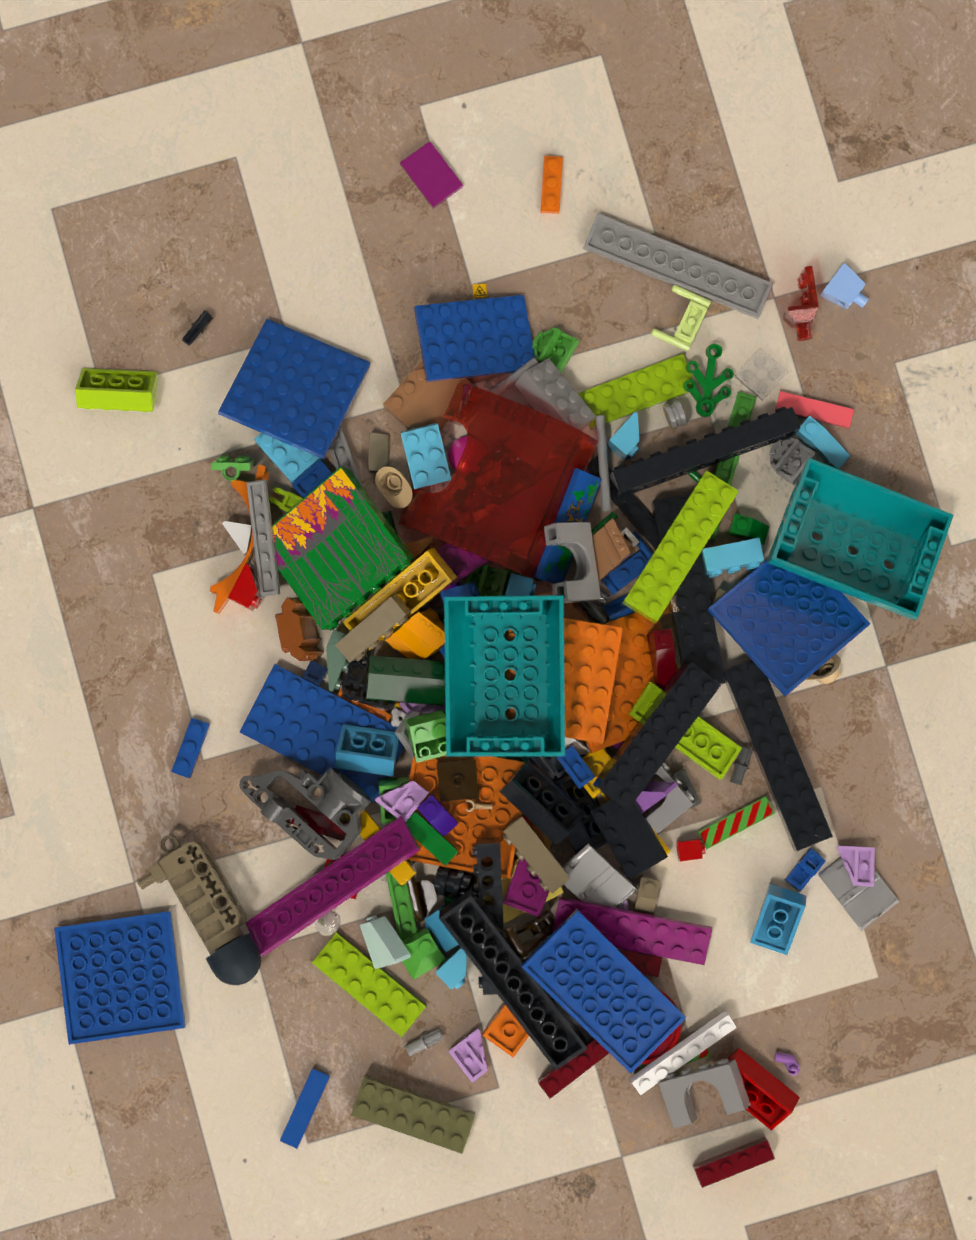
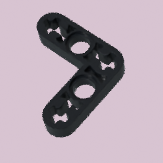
(357, 683)

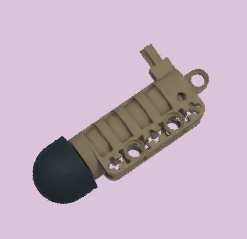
(233, 955)

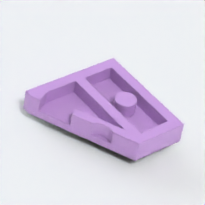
(859, 864)

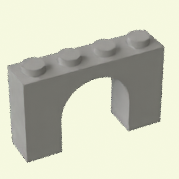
(579, 540)
(674, 805)
(723, 1076)

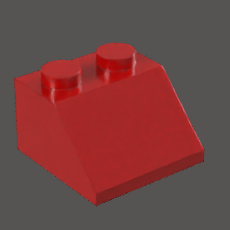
(246, 590)

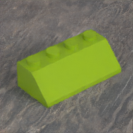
(116, 389)

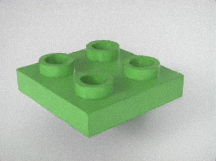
(241, 463)

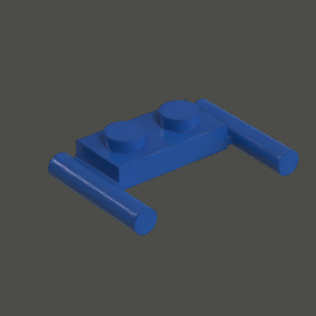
(628, 570)

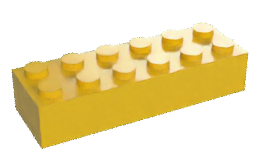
(414, 586)

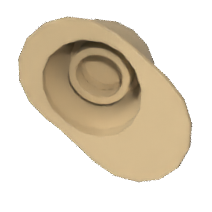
(394, 486)
(827, 672)

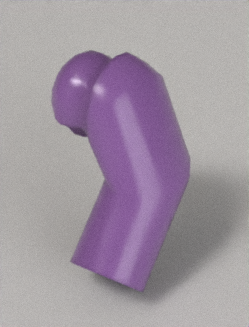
(789, 1061)

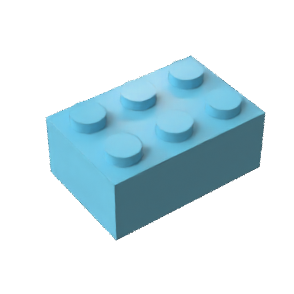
(425, 455)
(289, 459)
(732, 557)

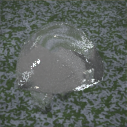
(328, 923)

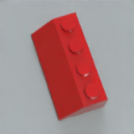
(768, 1096)

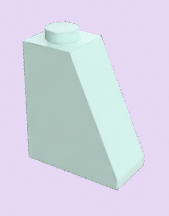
(383, 942)

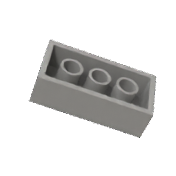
(553, 395)

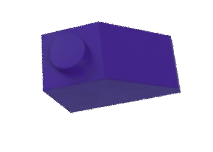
(437, 815)

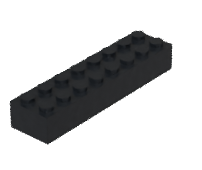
(656, 735)

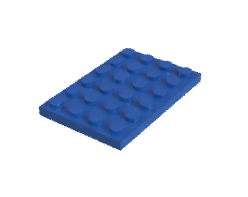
(474, 337)

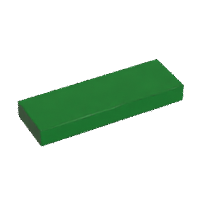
(431, 839)

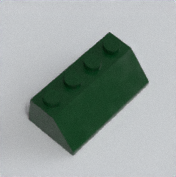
(406, 680)

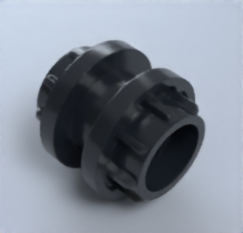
(453, 881)

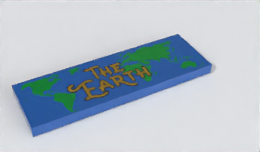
(573, 509)

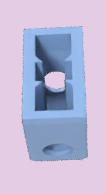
(845, 288)

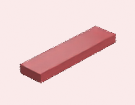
(818, 410)

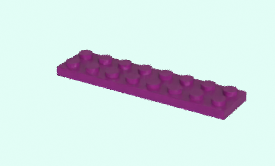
(642, 931)

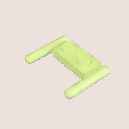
(690, 322)

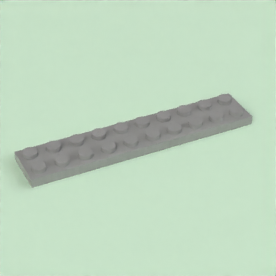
(677, 266)

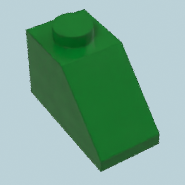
(748, 528)

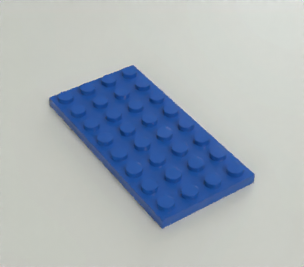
(307, 724)
(603, 991)

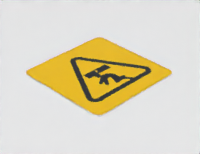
(479, 290)

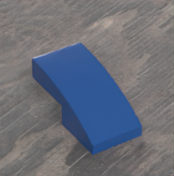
(805, 870)

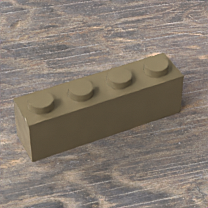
(372, 628)
(536, 854)

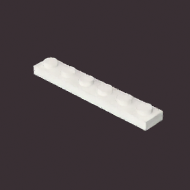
(682, 1052)

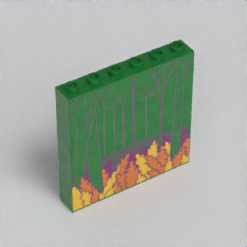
(337, 549)

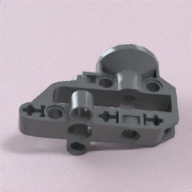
(338, 798)

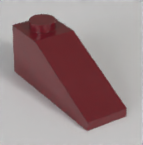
(662, 656)
(321, 823)

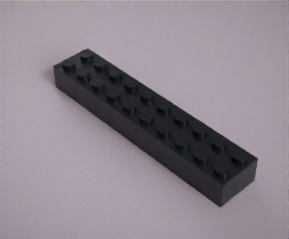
(704, 453)
(692, 623)
(777, 755)
(501, 967)

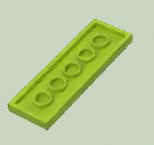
(638, 390)
(700, 743)
(369, 985)

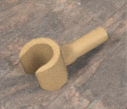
(478, 806)

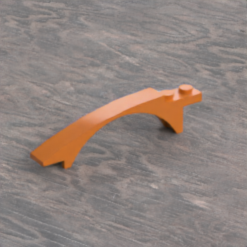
(225, 586)

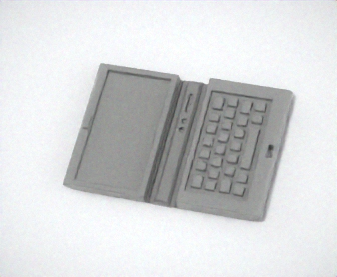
(596, 880)
(859, 902)

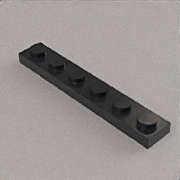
(631, 509)

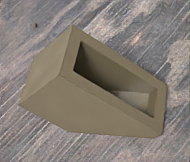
(646, 895)

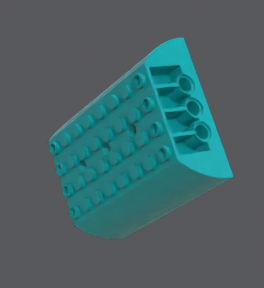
(873, 521)
(477, 683)

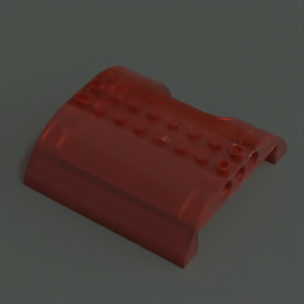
(504, 482)

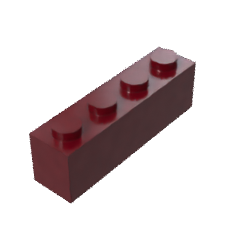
(558, 1079)
(733, 1162)

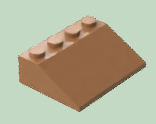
(422, 402)

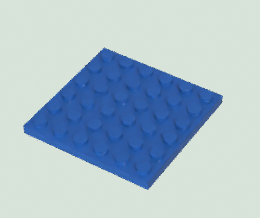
(294, 388)
(787, 623)
(119, 977)

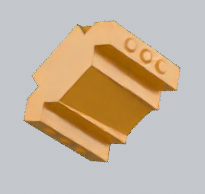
(419, 636)

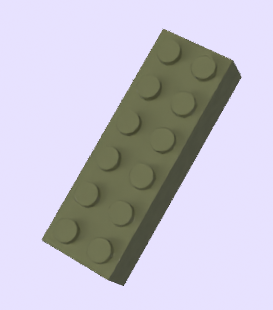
(413, 1114)

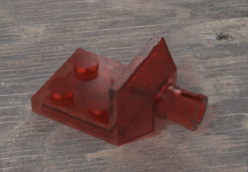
(802, 316)

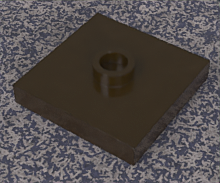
(457, 780)

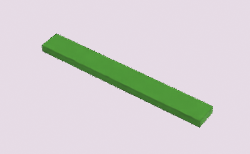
(741, 411)

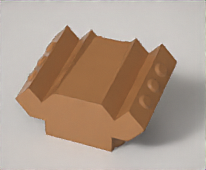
(610, 549)

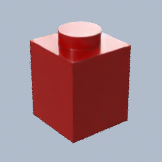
(690, 850)

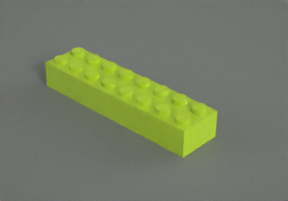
(680, 547)

